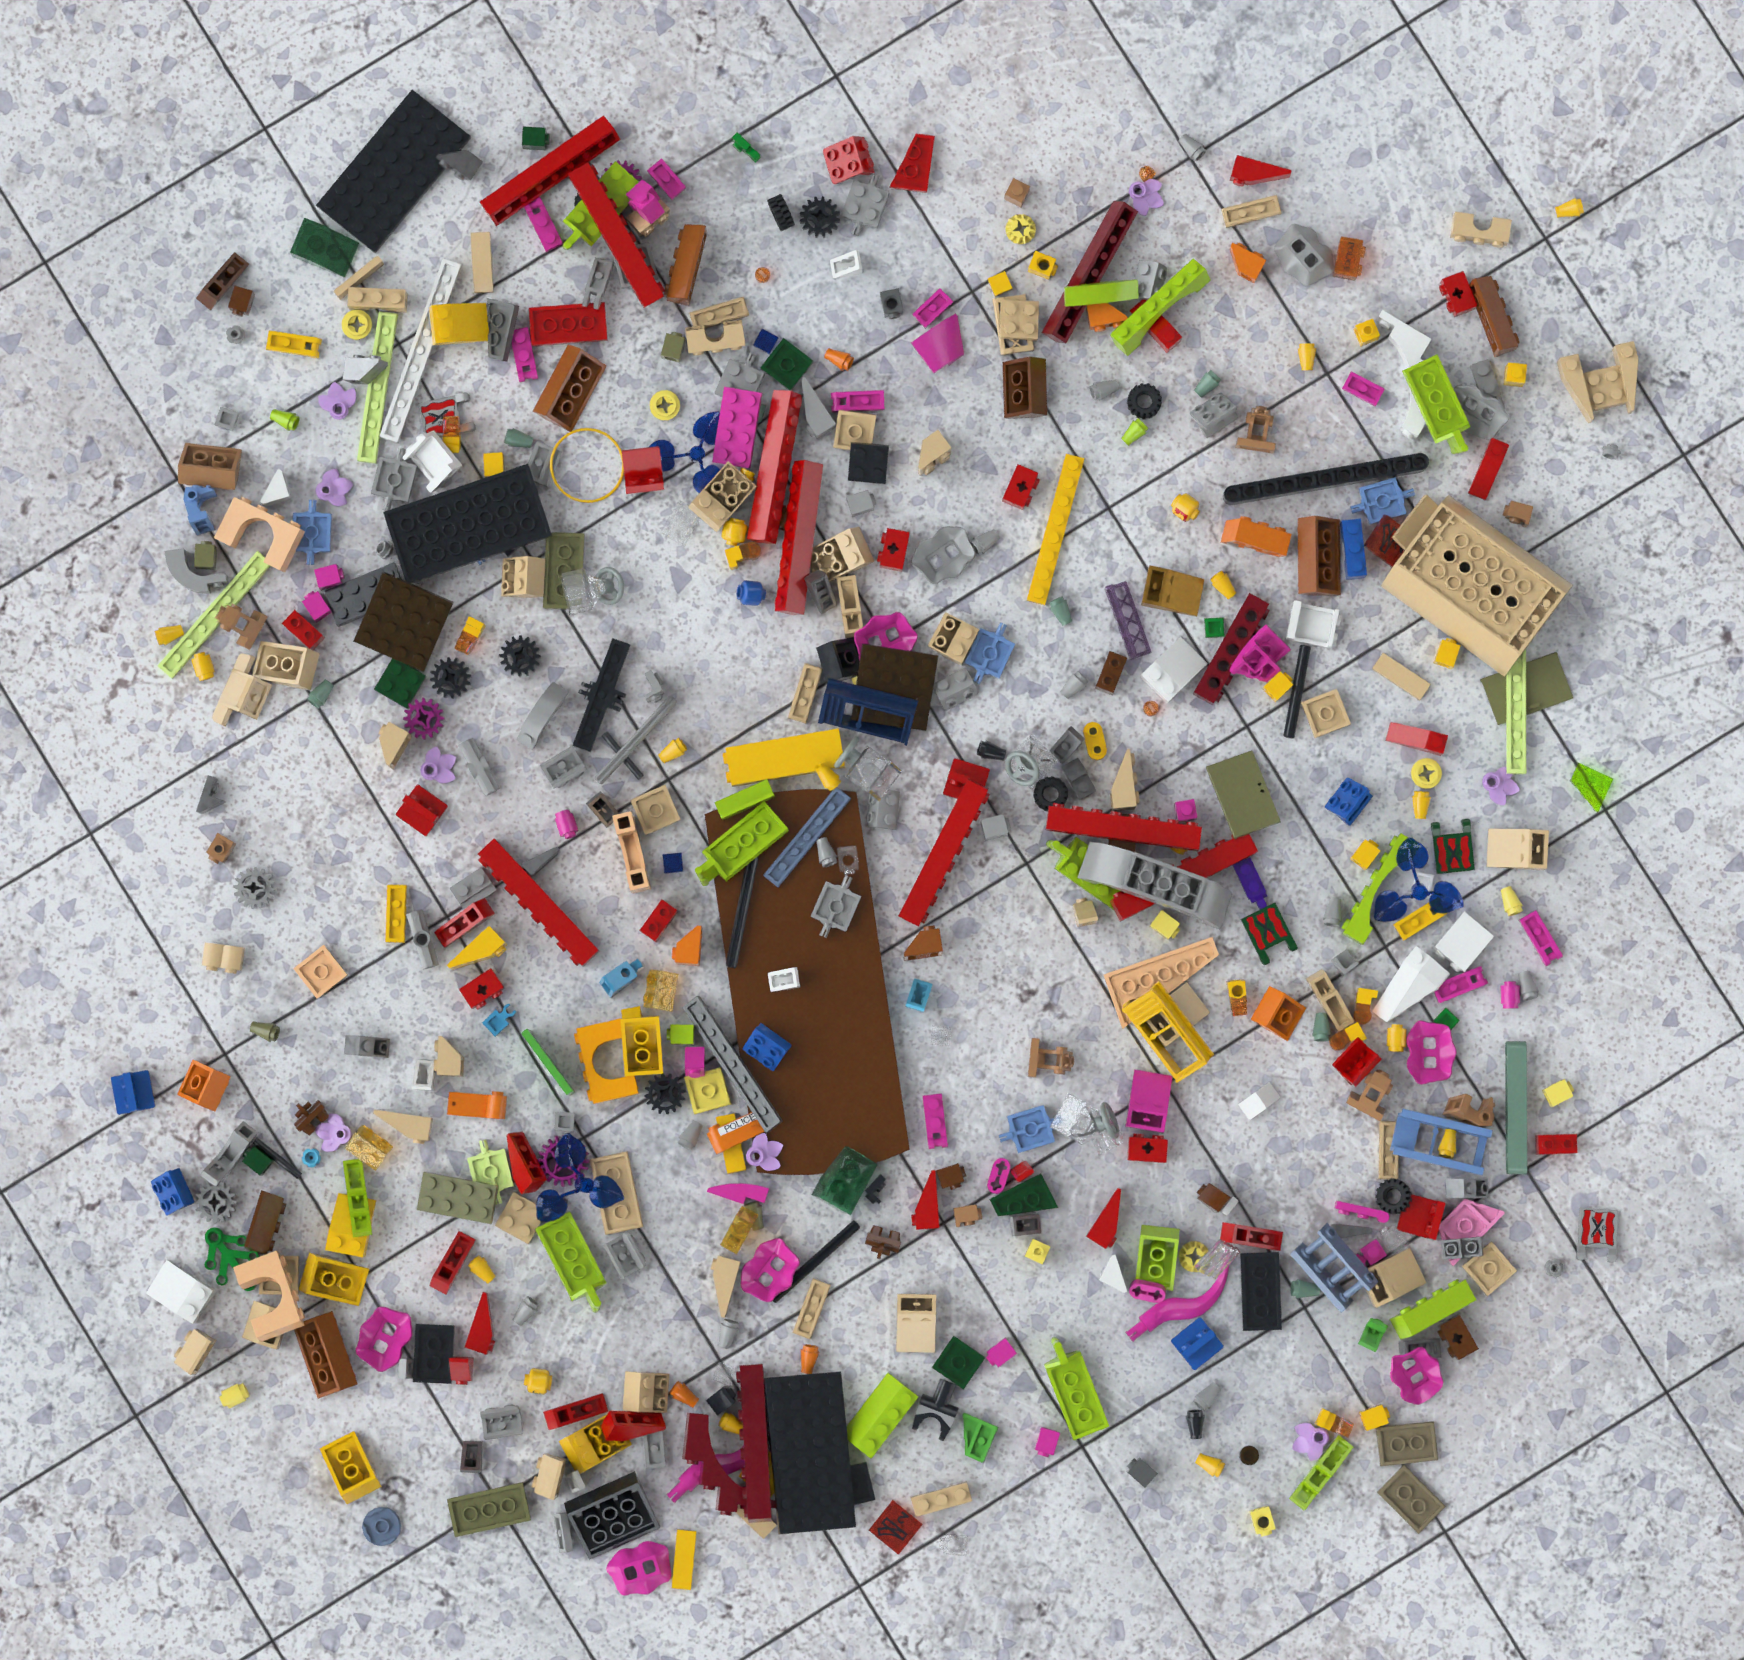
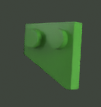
(978, 1437)

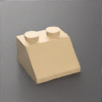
(393, 743)
(194, 1351)

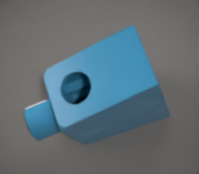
(614, 982)

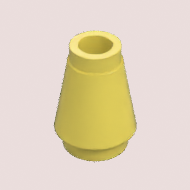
(1510, 901)

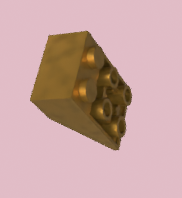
(1172, 591)

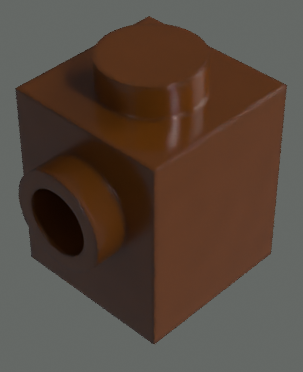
(241, 301)
(951, 1176)

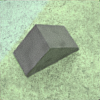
(602, 809)
(1025, 1225)
(471, 1457)

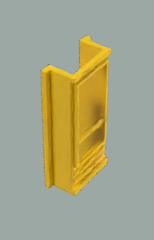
(1151, 1004)

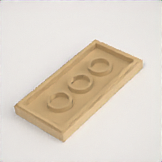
(626, 1213)

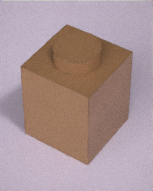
(1017, 192)

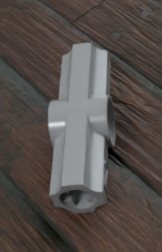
(478, 766)
(418, 927)

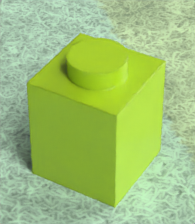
(681, 1034)

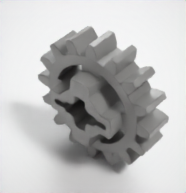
(254, 896)
(223, 1202)

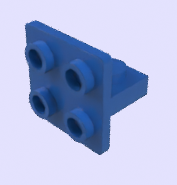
(1349, 800)
(766, 1046)
(132, 1092)
(172, 1191)
(1197, 1343)

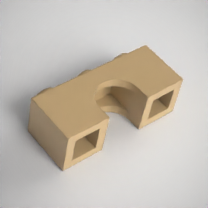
(1464, 229)
(377, 298)
(731, 338)
(941, 1499)

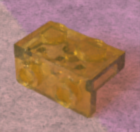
(660, 990)
(368, 1147)

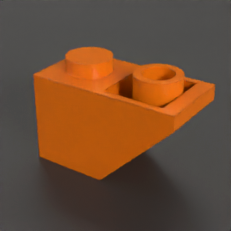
(1246, 263)
(1103, 316)

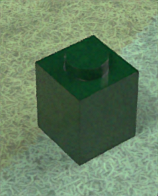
(535, 138)
(257, 1160)

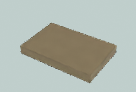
(1407, 1443)
(1411, 1499)

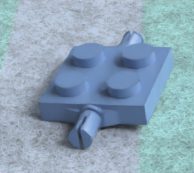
(1382, 499)
(317, 531)
(989, 653)
(1029, 1129)

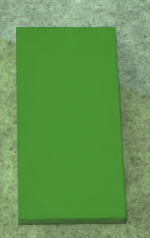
(549, 1064)

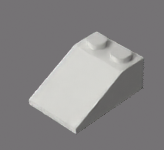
(1173, 670)
(181, 1292)

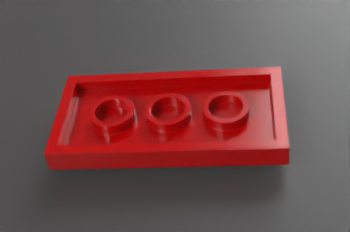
(567, 324)

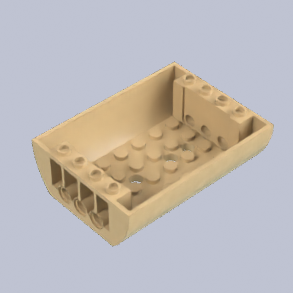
(1463, 602)

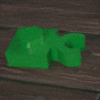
(741, 144)

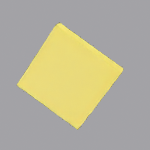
(708, 1091)

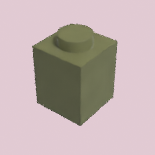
(673, 347)
(205, 556)

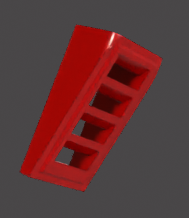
(1021, 1171)

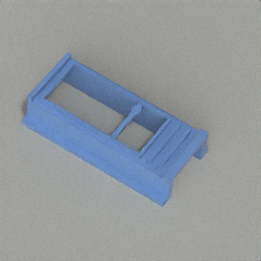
(1407, 1131)

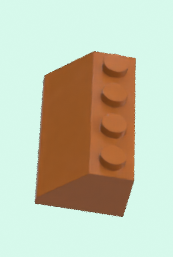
(687, 263)
(1493, 316)
(569, 388)
(1319, 556)
(925, 944)
(325, 1355)

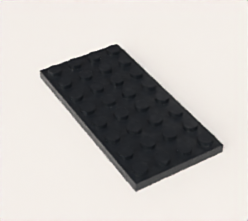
(392, 171)
(467, 524)
(809, 1452)

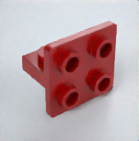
(958, 775)
(421, 810)
(1356, 1062)

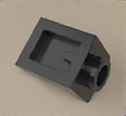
(877, 1185)

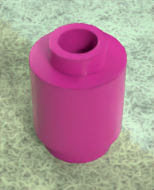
(566, 824)
(1510, 995)

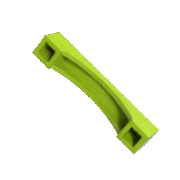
(1133, 329)
(1359, 926)

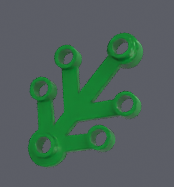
(227, 1256)

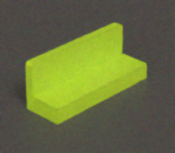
(744, 799)

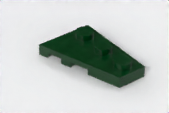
(1025, 1197)

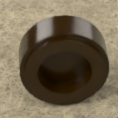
(1249, 1455)

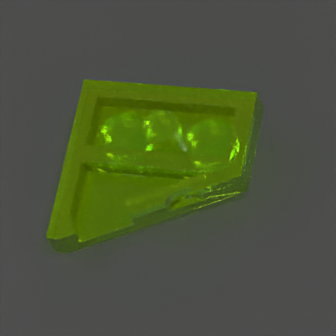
(1591, 784)

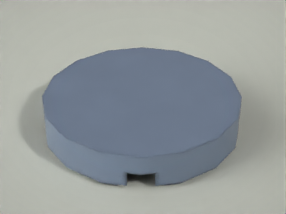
(381, 1526)

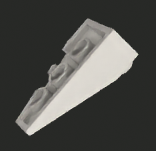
(1412, 982)

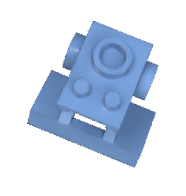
(198, 519)

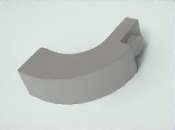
(180, 570)
(541, 715)
(230, 1154)

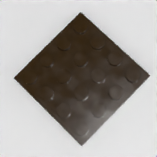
(403, 621)
(897, 673)

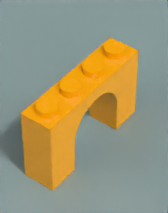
(590, 1039)

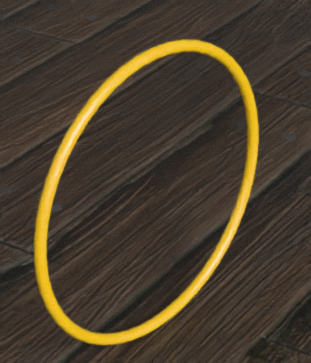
(552, 473)

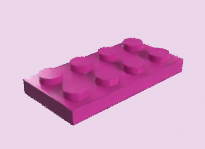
(737, 427)

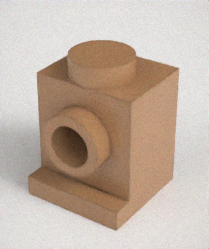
(1518, 513)
(227, 847)
(967, 1215)

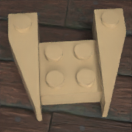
(1604, 386)

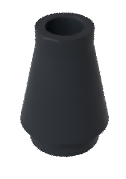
(990, 751)
(1195, 1423)

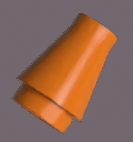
(839, 359)
(808, 1358)
(683, 1394)

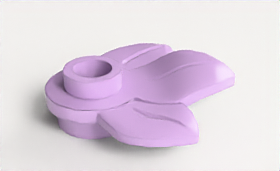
(1148, 198)
(337, 398)
(337, 488)
(441, 764)
(1503, 785)
(330, 1133)
(767, 1150)
(1307, 1440)

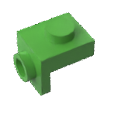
(1372, 1334)

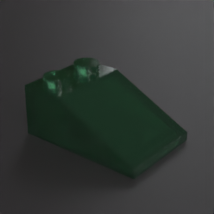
(324, 248)
(845, 1180)

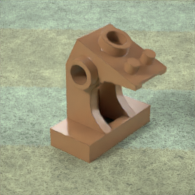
(1258, 416)
(228, 618)
(1064, 1059)
(1379, 1081)
(1460, 1109)

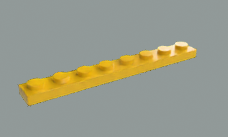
(1055, 529)

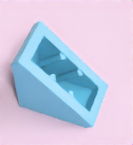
(918, 995)

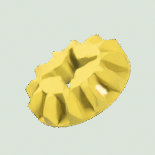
(1016, 236)
(350, 318)
(670, 398)
(1430, 765)
(1187, 1249)

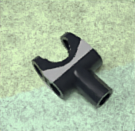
(938, 1408)

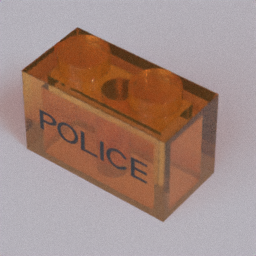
(1348, 258)

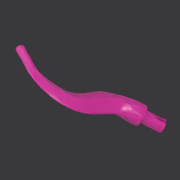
(1178, 1308)
(690, 1478)

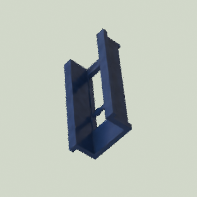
(839, 693)

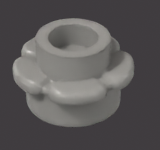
(235, 339)
(1611, 451)
(384, 549)
(1549, 1268)

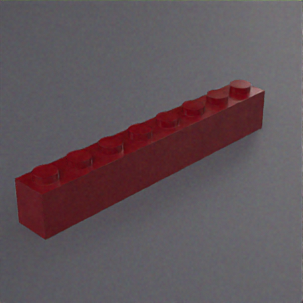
(1091, 268)
(755, 1443)

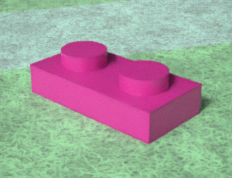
(666, 179)
(932, 308)
(1363, 388)

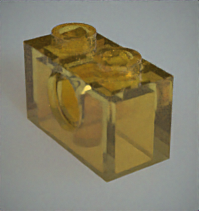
(739, 1230)

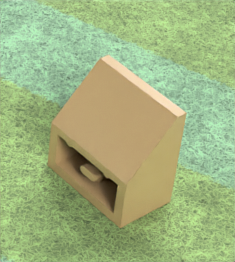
(644, 228)
(933, 450)
(523, 577)
(953, 638)
(449, 1059)
(257, 1310)
(646, 1392)

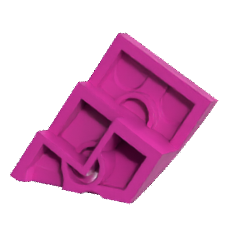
(940, 344)
(1261, 656)

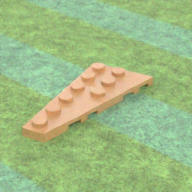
(1168, 968)

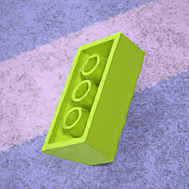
(880, 1415)

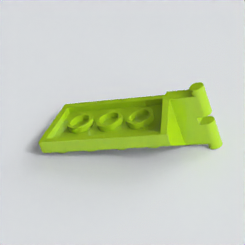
(579, 219)
(1438, 402)
(741, 844)
(1070, 865)
(572, 1259)
(1075, 1392)

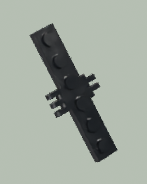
(601, 695)

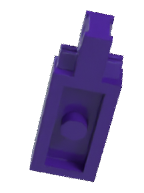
(1251, 882)

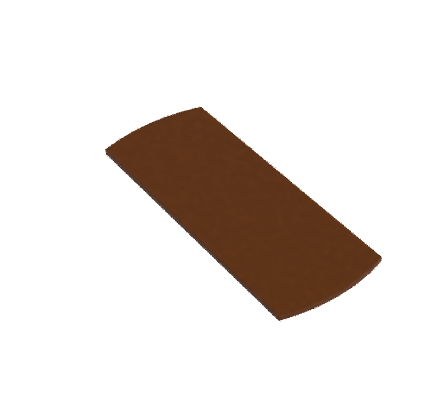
(842, 1068)

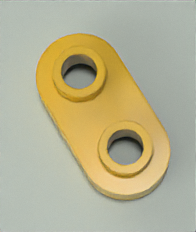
(1094, 741)

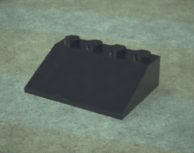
(611, 1515)

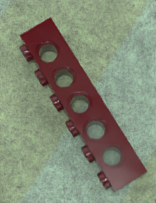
(1251, 604)

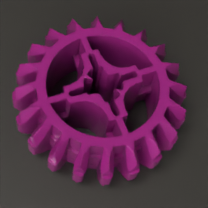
(553, 1174)

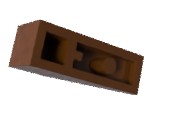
(222, 281)
(1212, 1197)

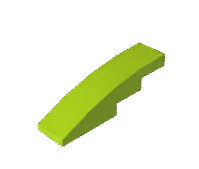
(1101, 292)
(357, 1198)
(1321, 1472)

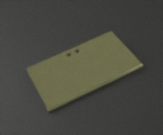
(1544, 687)
(1243, 801)

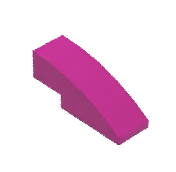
(740, 1191)

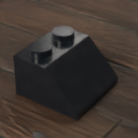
(839, 659)

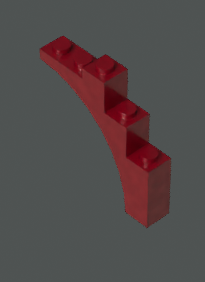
(698, 1448)

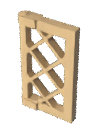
(1005, 351)

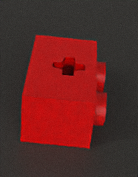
(1458, 283)
(1021, 476)
(896, 560)
(303, 630)
(658, 920)
(486, 979)
(1556, 1144)
(1136, 1153)

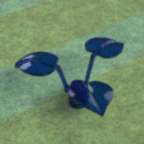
(704, 429)
(1444, 896)
(603, 1190)

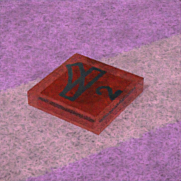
(1382, 543)
(895, 1527)

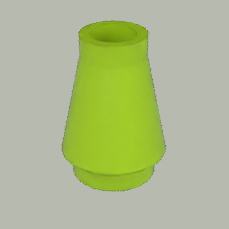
(285, 419)
(1134, 431)

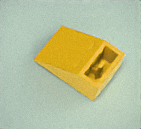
(589, 1447)

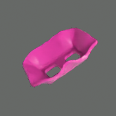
(879, 624)
(1443, 1052)
(761, 1263)
(372, 1331)
(1425, 1388)
(635, 1557)

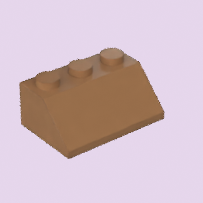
(209, 466)

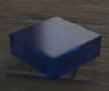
(765, 341)
(672, 863)

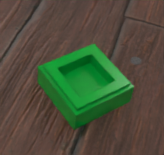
(1214, 627)
(1446, 1018)

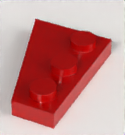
(916, 165)

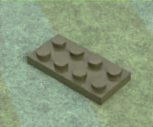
(562, 554)
(457, 1197)
(489, 1509)

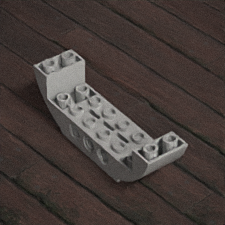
(1156, 882)

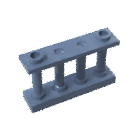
(1323, 1279)

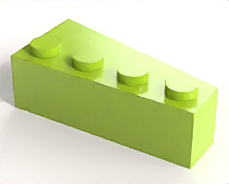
(1432, 1309)

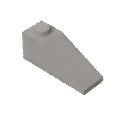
(817, 416)

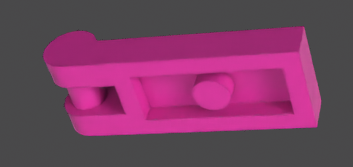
(543, 225)
(523, 354)
(858, 401)
(1540, 937)
(1460, 984)
(935, 1120)
(1362, 1212)

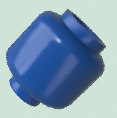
(750, 593)

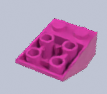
(1149, 1101)

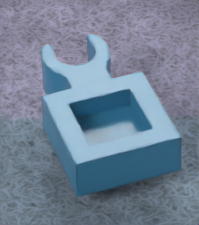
(497, 1021)

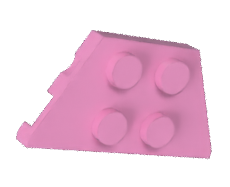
(1468, 1221)

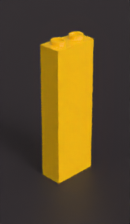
(782, 757)

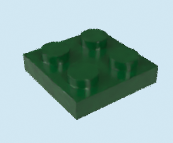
(786, 364)
(400, 683)
(958, 1362)

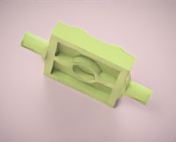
(491, 1168)

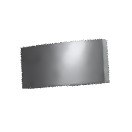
(1462, 1248)

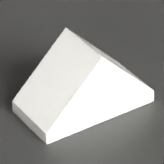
(846, 265)
(276, 491)
(784, 979)
(423, 1075)
(1259, 1100)
(1112, 1275)

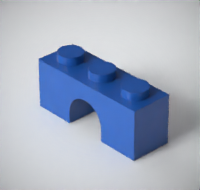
(1354, 549)

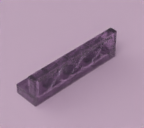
(1121, 623)

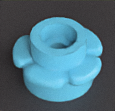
(306, 1157)

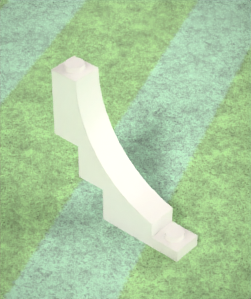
(1410, 346)

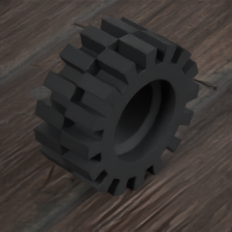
(780, 212)
(1144, 412)
(1050, 782)
(1382, 1196)

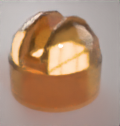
(1146, 173)
(759, 277)
(1147, 710)

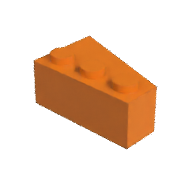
(1256, 536)

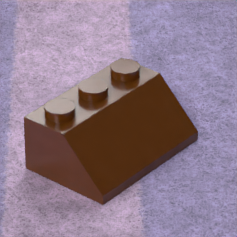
(1025, 388)
(265, 1223)

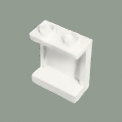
(433, 459)
(1313, 625)
(1463, 942)

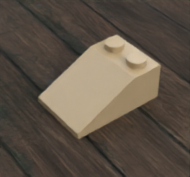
(286, 665)
(550, 1476)

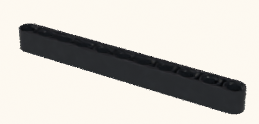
(1333, 473)

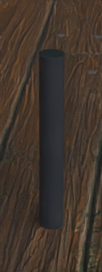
(628, 762)
(277, 1158)

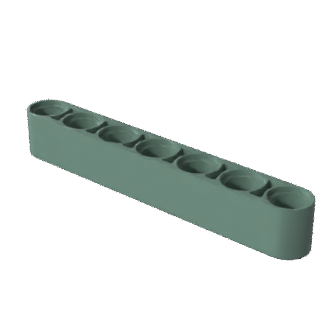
(1516, 1106)

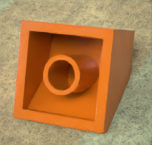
(689, 948)
(1278, 1013)
(204, 1085)

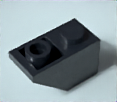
(721, 1400)

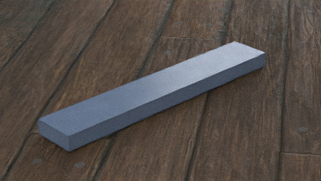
(807, 837)

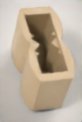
(223, 956)

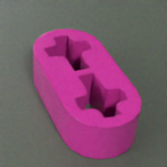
(994, 1173)
(1147, 1291)

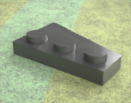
(502, 326)

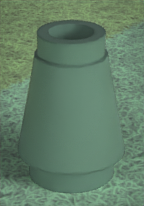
(1207, 383)
(517, 439)
(1061, 610)
(319, 695)
(1321, 1028)
(1304, 1289)

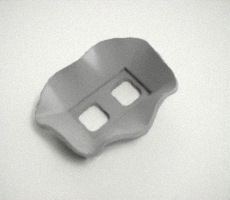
(1294, 263)
(1480, 425)
(936, 546)

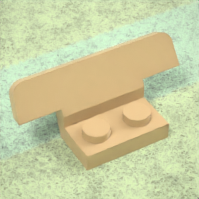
(241, 692)

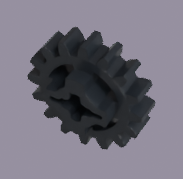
(812, 216)
(523, 648)
(459, 673)
(675, 1101)

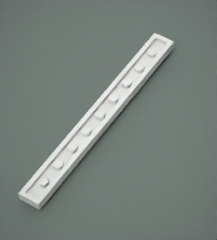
(418, 354)

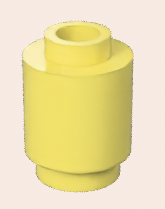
(234, 1395)

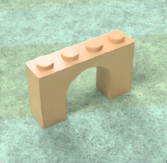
(242, 514)
(632, 852)
(287, 1314)

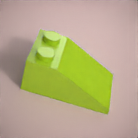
(1158, 1255)

